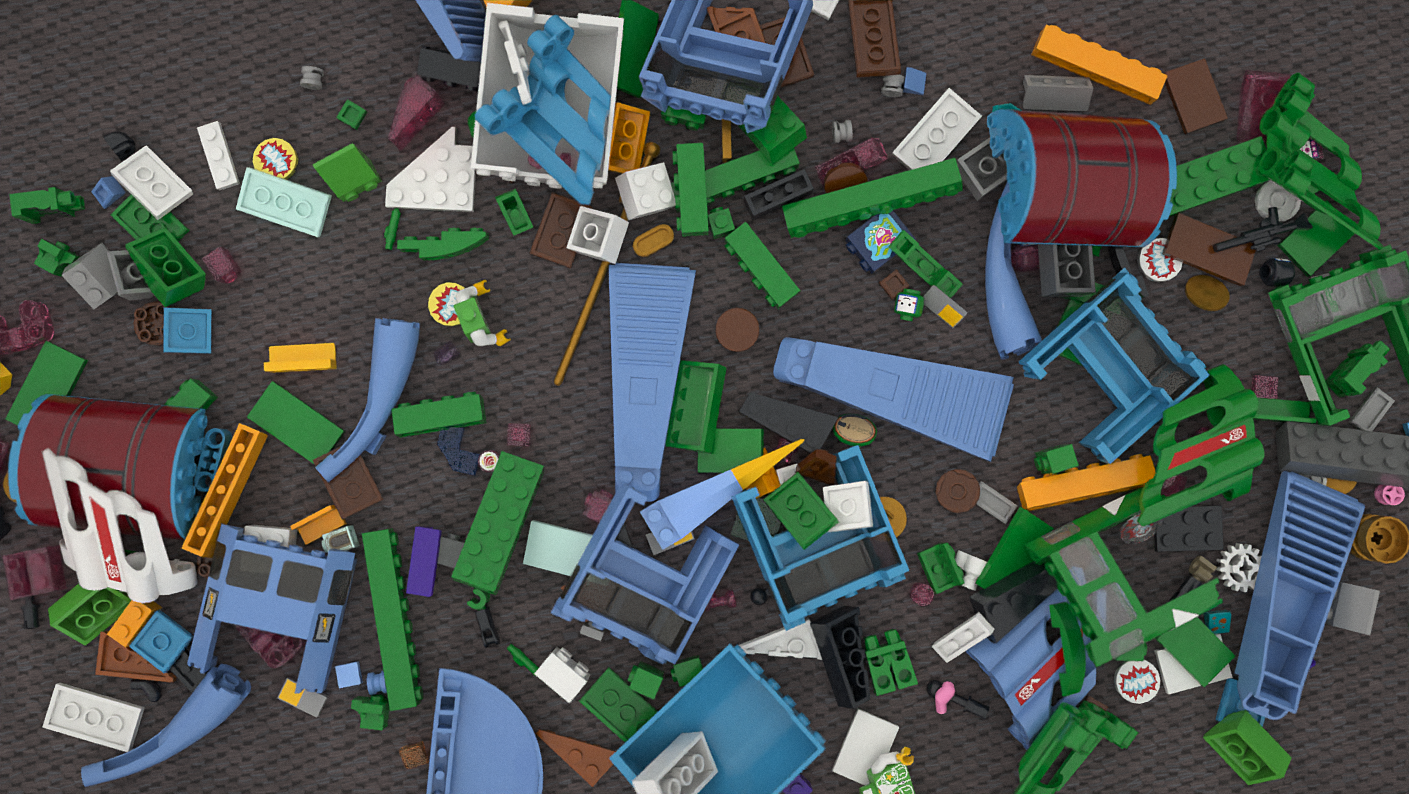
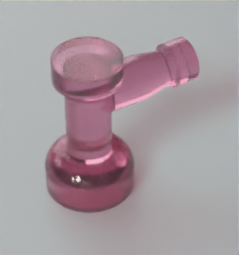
(728, 599)

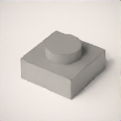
(591, 631)

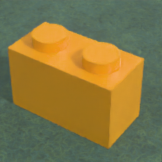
(132, 621)

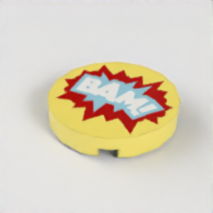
(275, 158)
(442, 302)

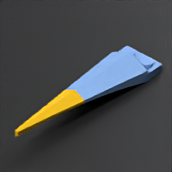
(685, 510)

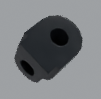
(121, 144)

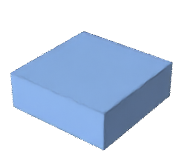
(348, 674)

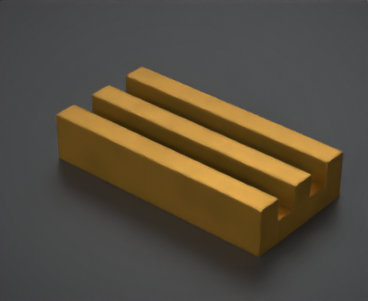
(726, 141)

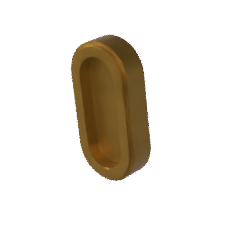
(653, 240)

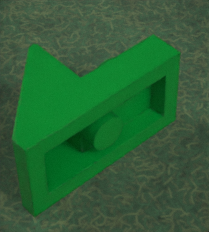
(514, 212)

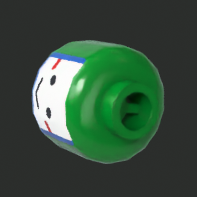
(909, 304)

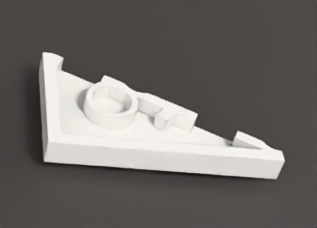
(518, 62)
(794, 642)

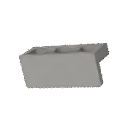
(1057, 93)

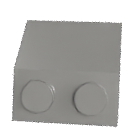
(92, 276)
(127, 277)
(1353, 608)

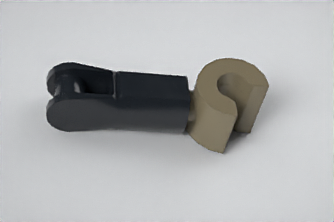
(1201, 571)

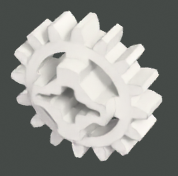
(1245, 577)

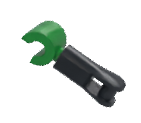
(484, 617)

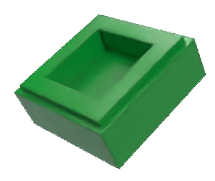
(351, 114)

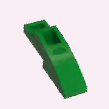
(452, 243)

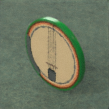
(855, 430)

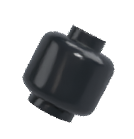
(1277, 272)

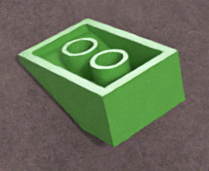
(348, 172)

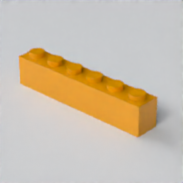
(1099, 64)
(1085, 483)
(224, 490)

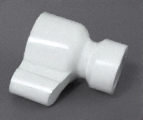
(972, 566)

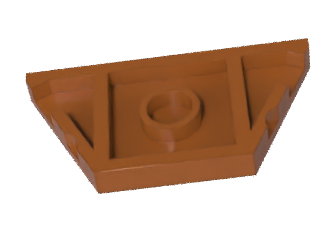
(737, 22)

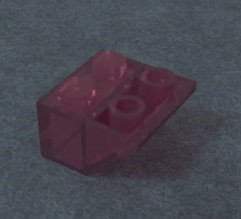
(34, 572)

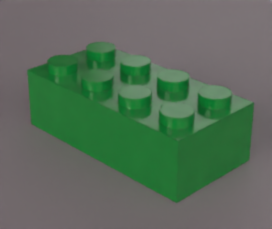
(780, 134)

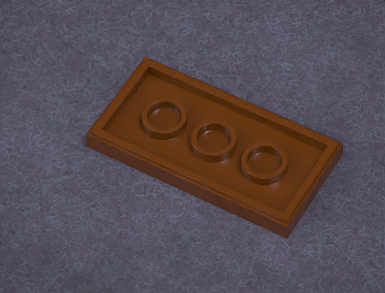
(874, 38)
(1193, 245)

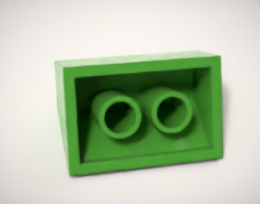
(87, 612)
(1248, 748)

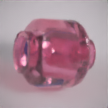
(1025, 257)

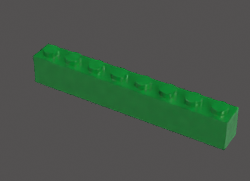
(873, 198)
(392, 619)

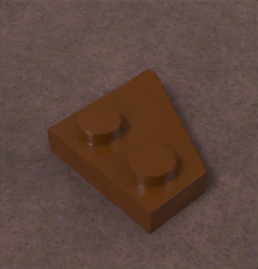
(819, 466)

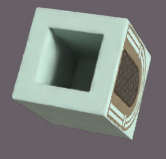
(341, 539)

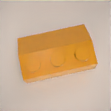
(627, 138)

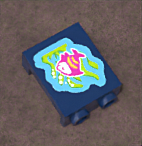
(872, 240)

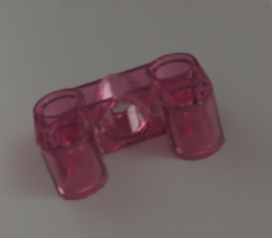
(26, 334)
(267, 643)

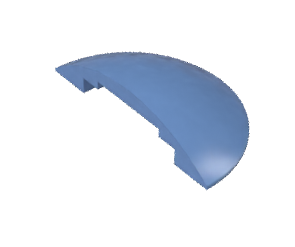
(480, 741)

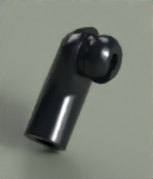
(149, 687)

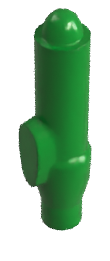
(391, 230)
(522, 660)

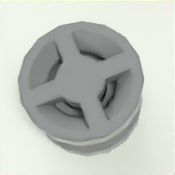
(311, 77)
(892, 85)
(842, 131)

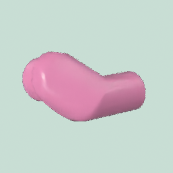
(943, 695)

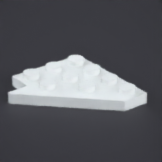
(436, 179)

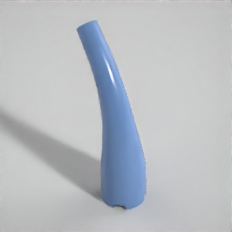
(1006, 305)
(391, 364)
(203, 711)

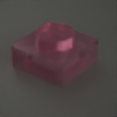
(1265, 386)
(519, 434)

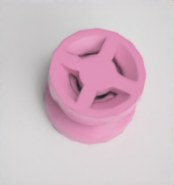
(1394, 493)

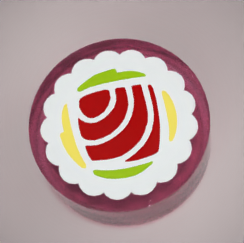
(488, 460)

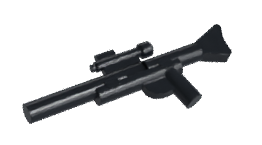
(1262, 235)

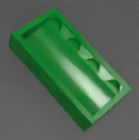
(696, 406)

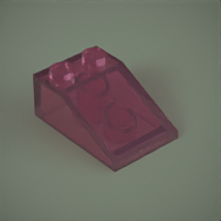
(1256, 97)
(414, 110)

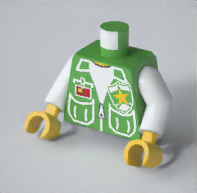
(473, 319)
(890, 774)

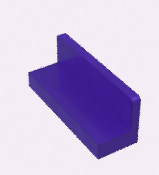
(424, 561)

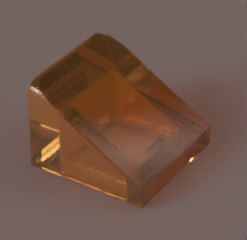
(413, 755)

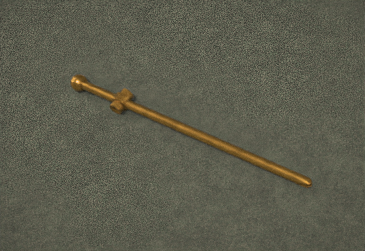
(651, 151)

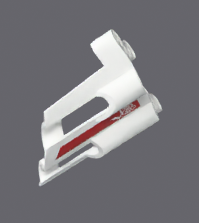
(99, 551)

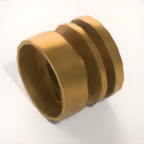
(1380, 539)

